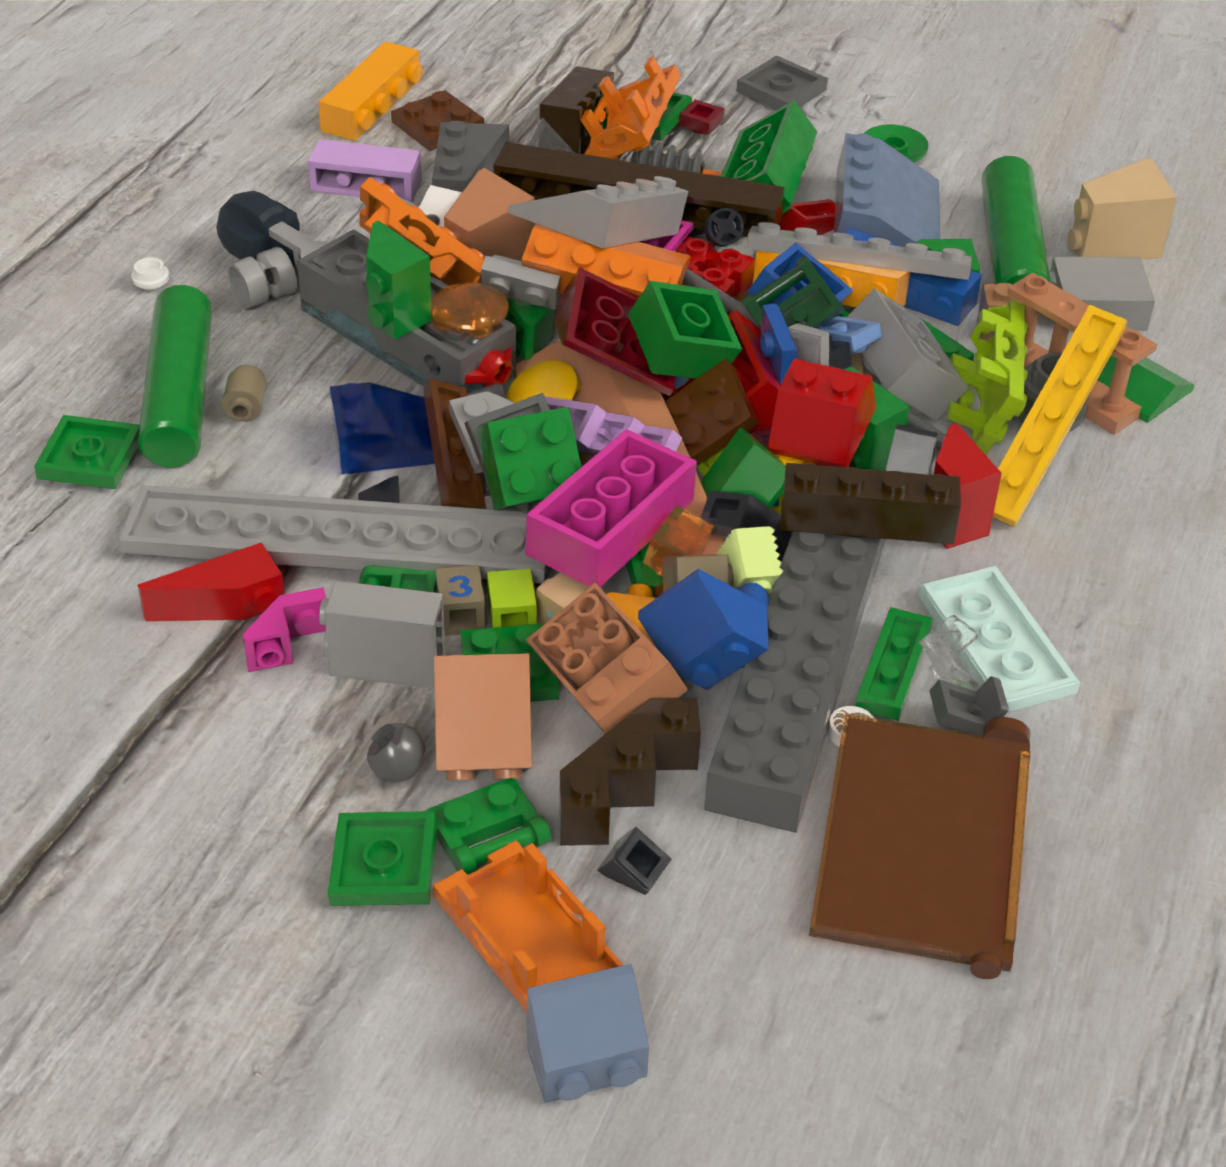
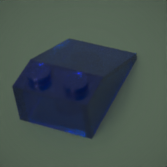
(379, 428)

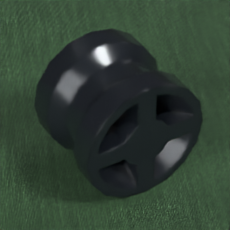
(728, 222)

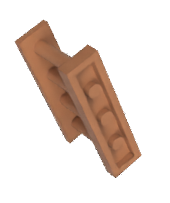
(1105, 405)

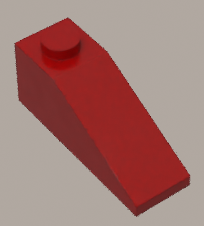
(217, 589)

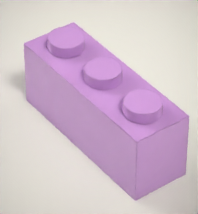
(345, 166)

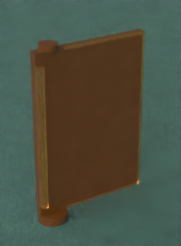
(926, 841)

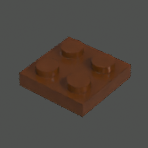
(423, 117)
(711, 411)

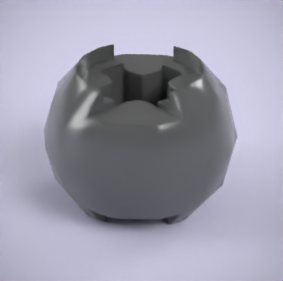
(396, 752)

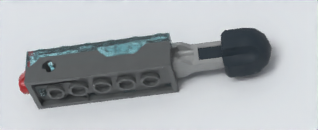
(337, 295)

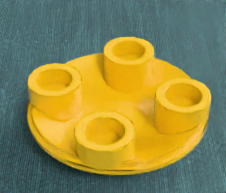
(549, 377)

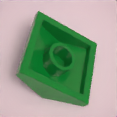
(1150, 386)
(746, 469)

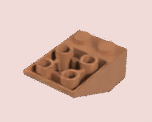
(604, 659)

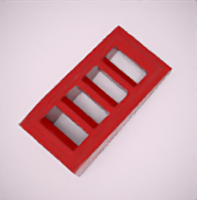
(810, 216)

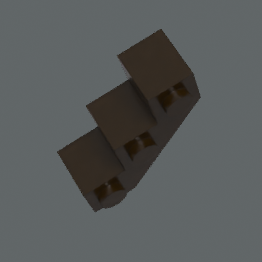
(623, 767)

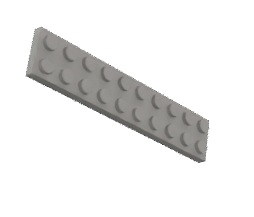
(326, 531)

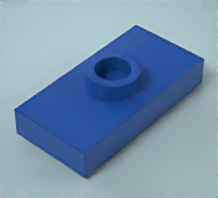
(777, 340)

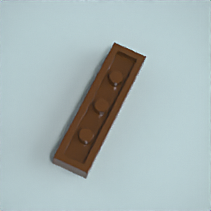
(455, 475)

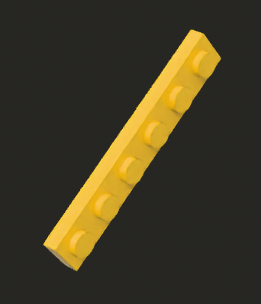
(1055, 411)

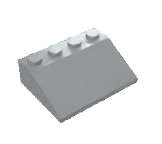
(611, 214)

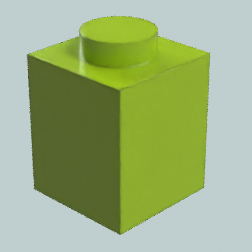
(511, 598)

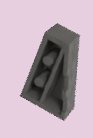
(466, 150)

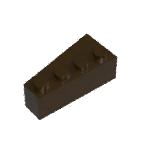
(569, 101)

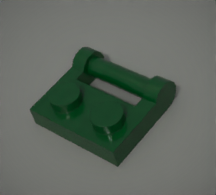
(809, 307)

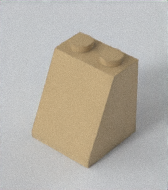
(1123, 214)

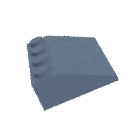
(884, 193)

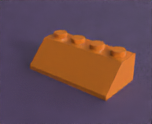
(624, 265)

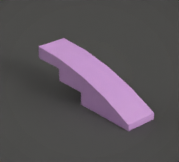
(597, 428)

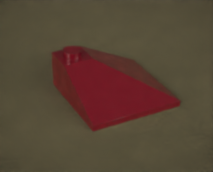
(596, 323)

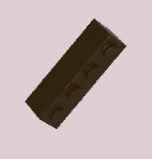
(870, 503)

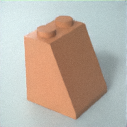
(482, 220)
(482, 715)

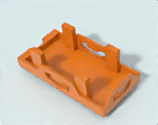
(631, 112)
(449, 258)
(523, 923)

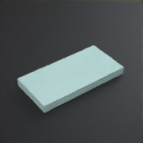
(1008, 638)

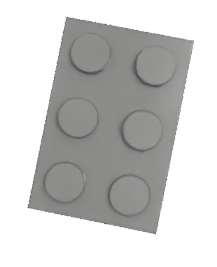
(909, 358)

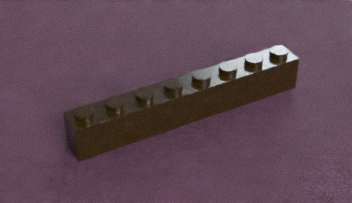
(555, 173)

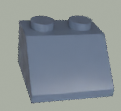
(587, 1033)

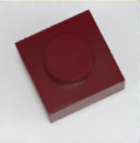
(701, 117)

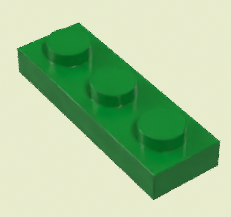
(893, 664)

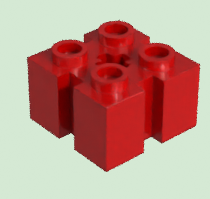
(725, 270)

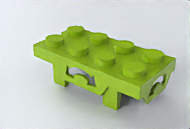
(994, 373)

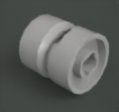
(260, 278)

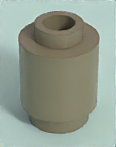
(244, 393)

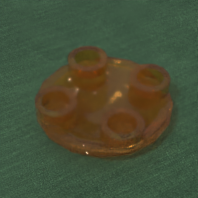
(469, 308)

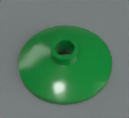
(903, 139)

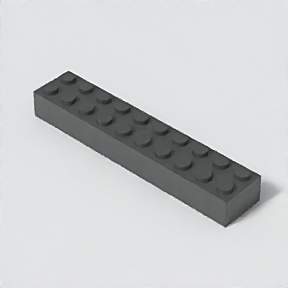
(791, 690)

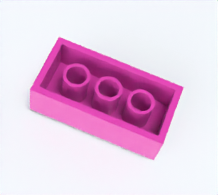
(609, 508)

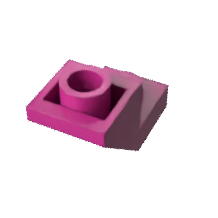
(289, 616)

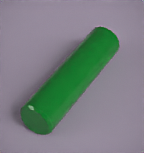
(1013, 221)
(176, 377)

